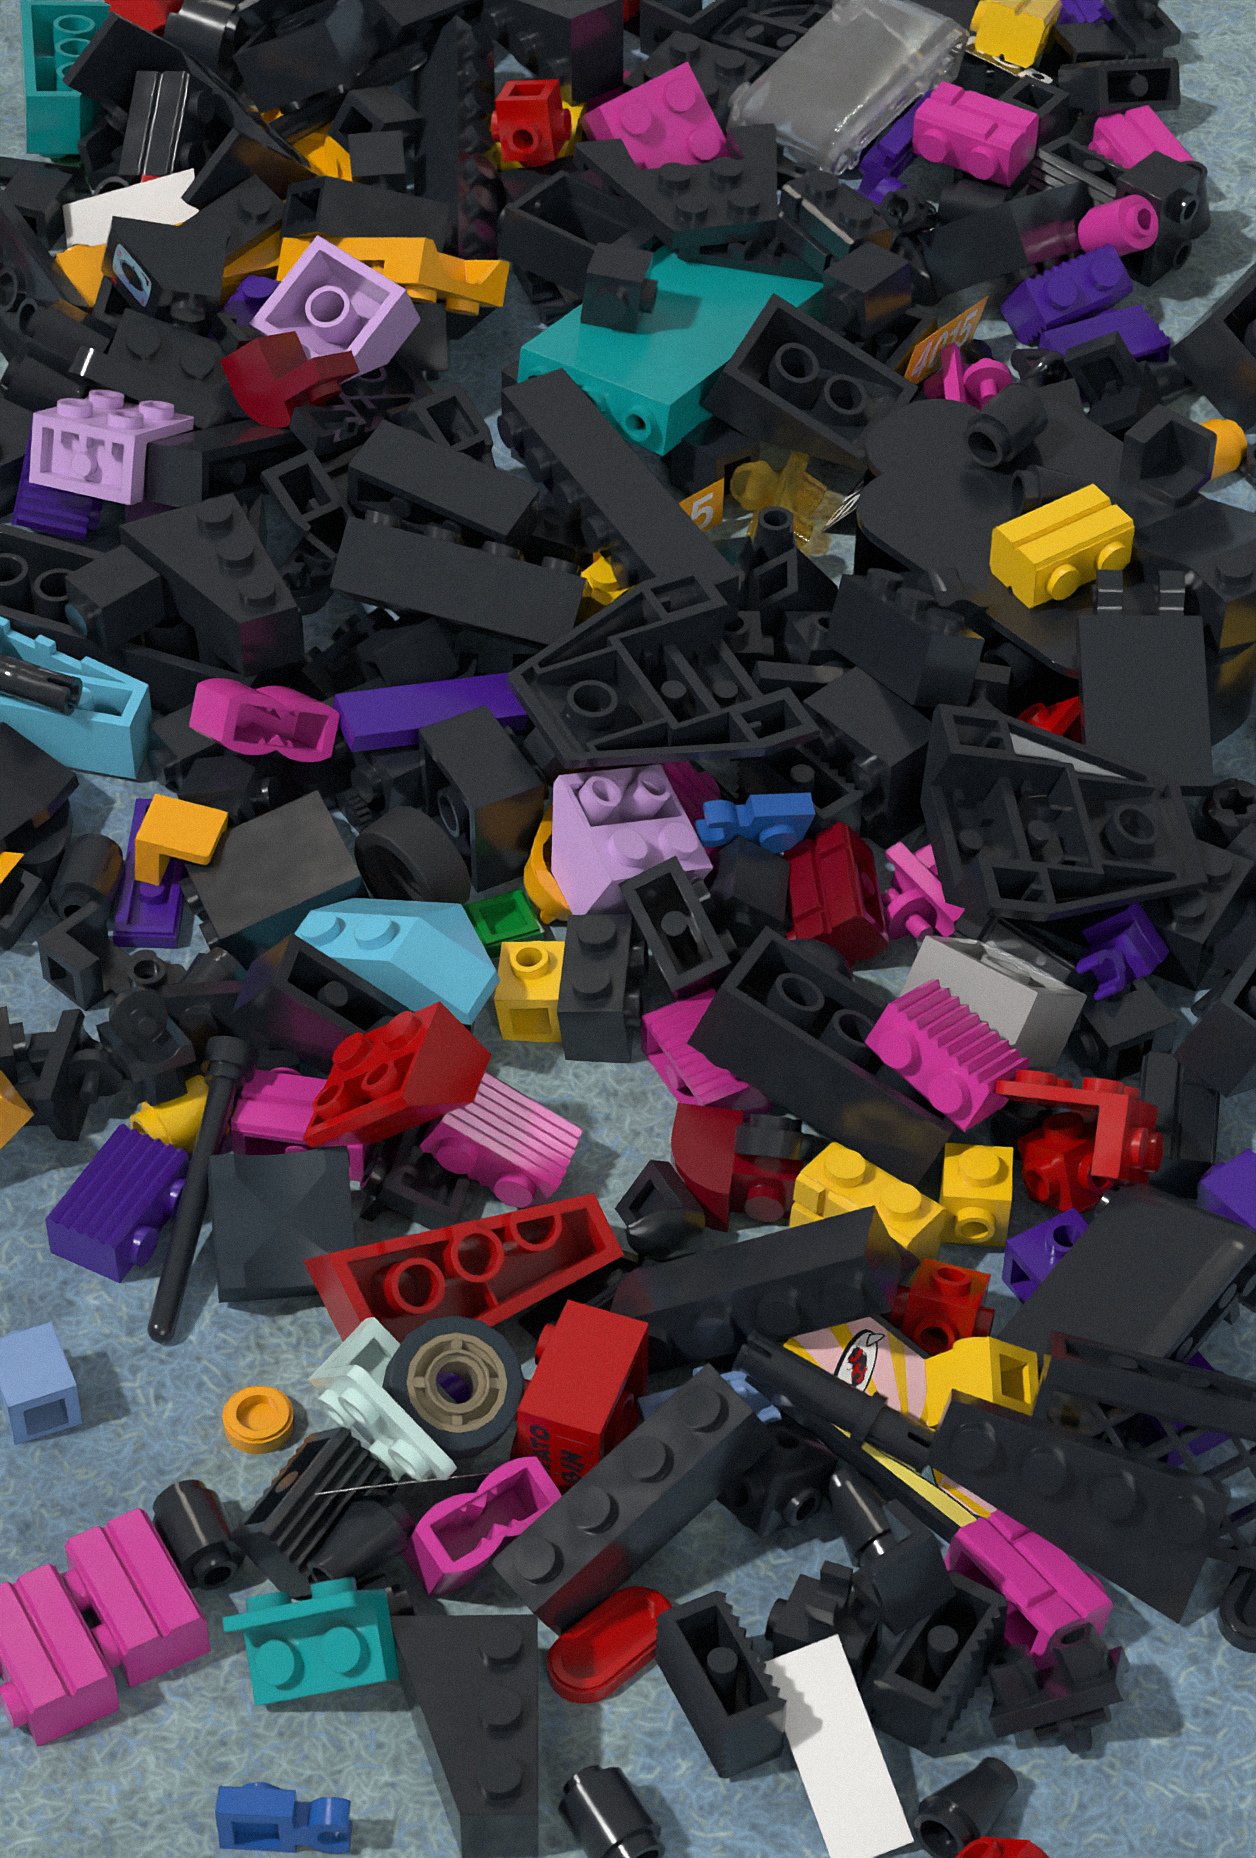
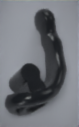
(1028, 362)

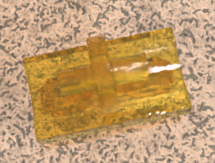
(792, 488)

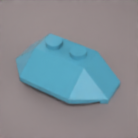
(408, 951)

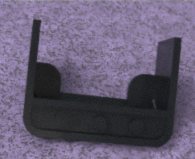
(235, 140)

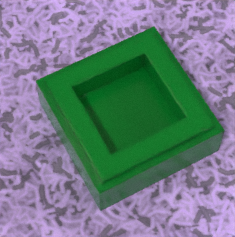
(504, 919)

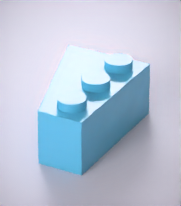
(108, 725)

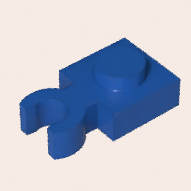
(766, 819)
(272, 1820)

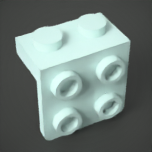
(355, 1397)

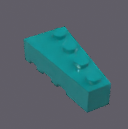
(50, 44)

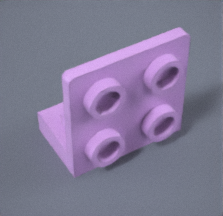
(100, 444)

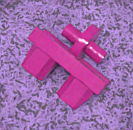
(967, 383)
(916, 896)

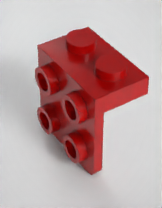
(1125, 1132)

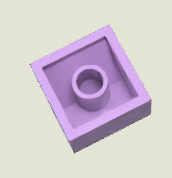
(339, 308)

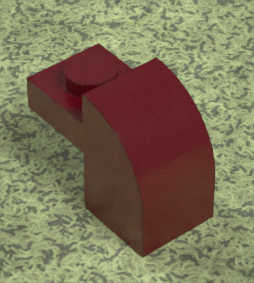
(276, 376)
(728, 1180)

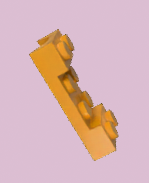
(419, 270)

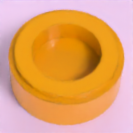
(258, 1419)

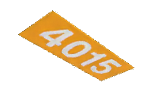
(926, 354)

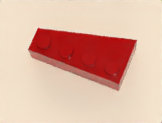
(465, 1269)

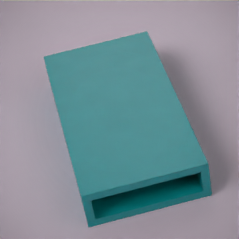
(659, 376)

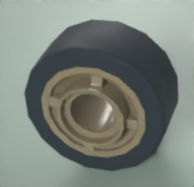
(478, 1357)

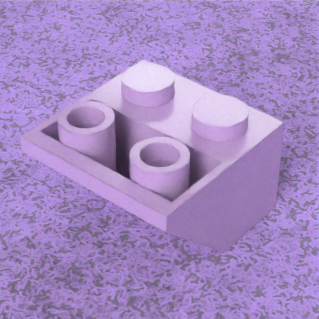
(615, 828)

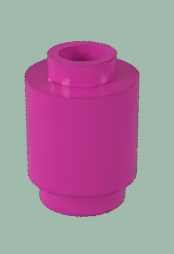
(1125, 223)

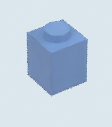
(36, 1384)

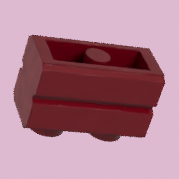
(836, 894)

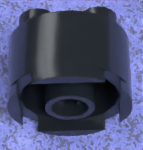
(212, 34)

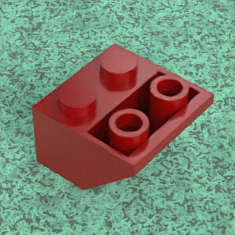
(397, 1078)

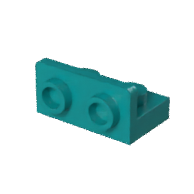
(317, 1643)

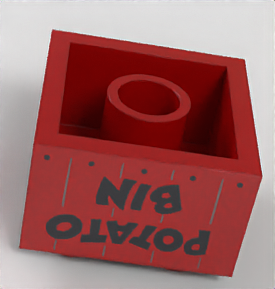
(582, 1391)

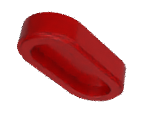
(606, 1645)

